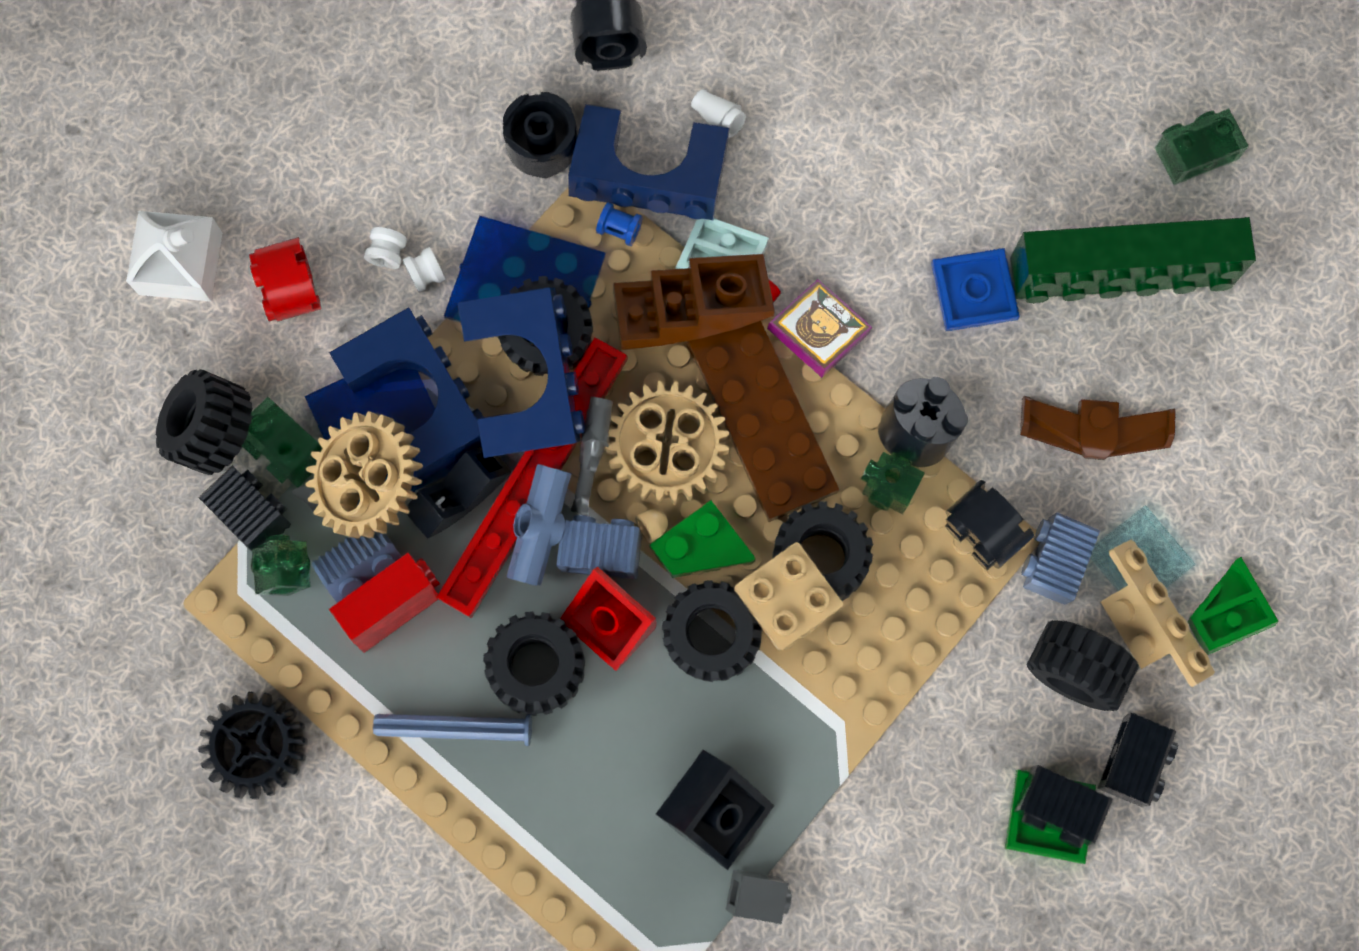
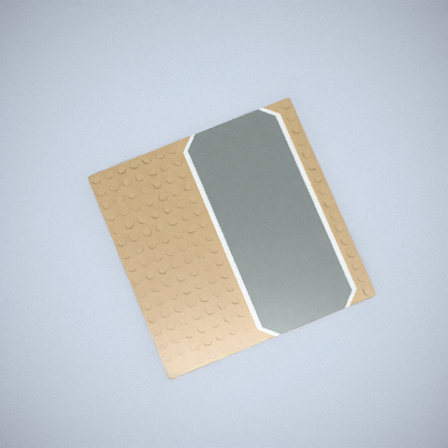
(574, 814)

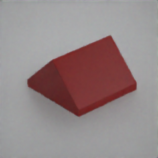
(608, 619)

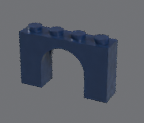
(684, 191)
(537, 318)
(404, 344)

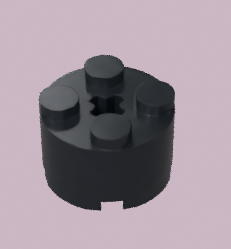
(608, 33)
(540, 134)
(922, 421)
(987, 525)

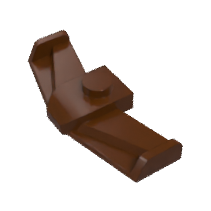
(1097, 428)

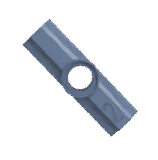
(539, 525)

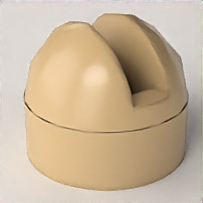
(652, 524)

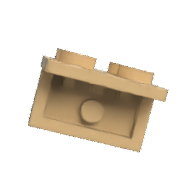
(788, 596)

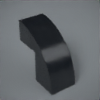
(459, 493)

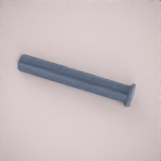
(453, 727)

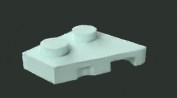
(720, 238)

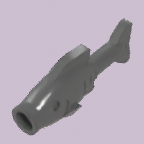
(591, 450)

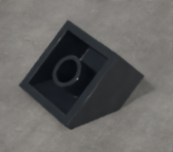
(715, 809)

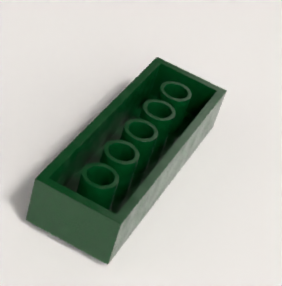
(1132, 259)

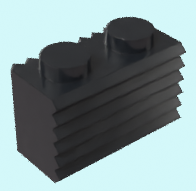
(244, 509)
(1138, 760)
(1062, 806)

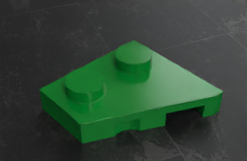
(701, 544)
(1231, 611)

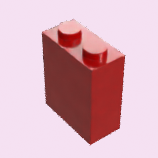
(386, 602)

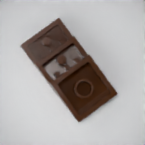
(693, 301)

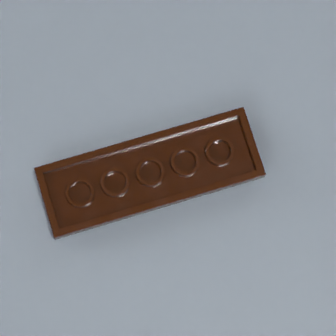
(764, 419)

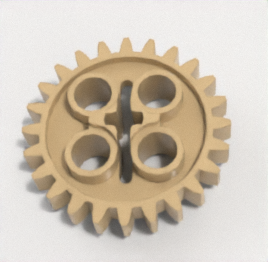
(700, 446)
(339, 494)

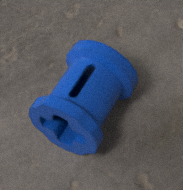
(619, 224)

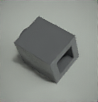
(758, 897)

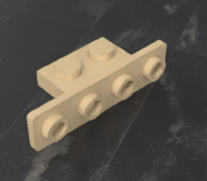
(1149, 618)

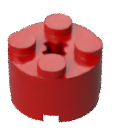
(286, 280)

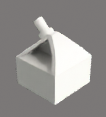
(174, 256)

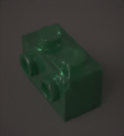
(1201, 146)
(280, 443)

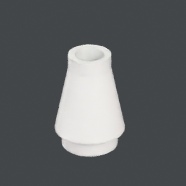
(719, 111)

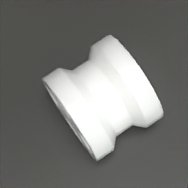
(385, 247)
(424, 269)

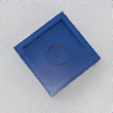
(975, 289)

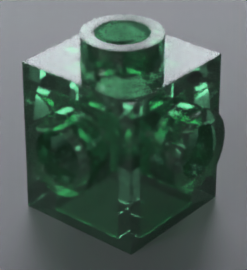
(904, 481)
(280, 566)

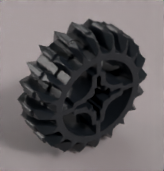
(241, 760)

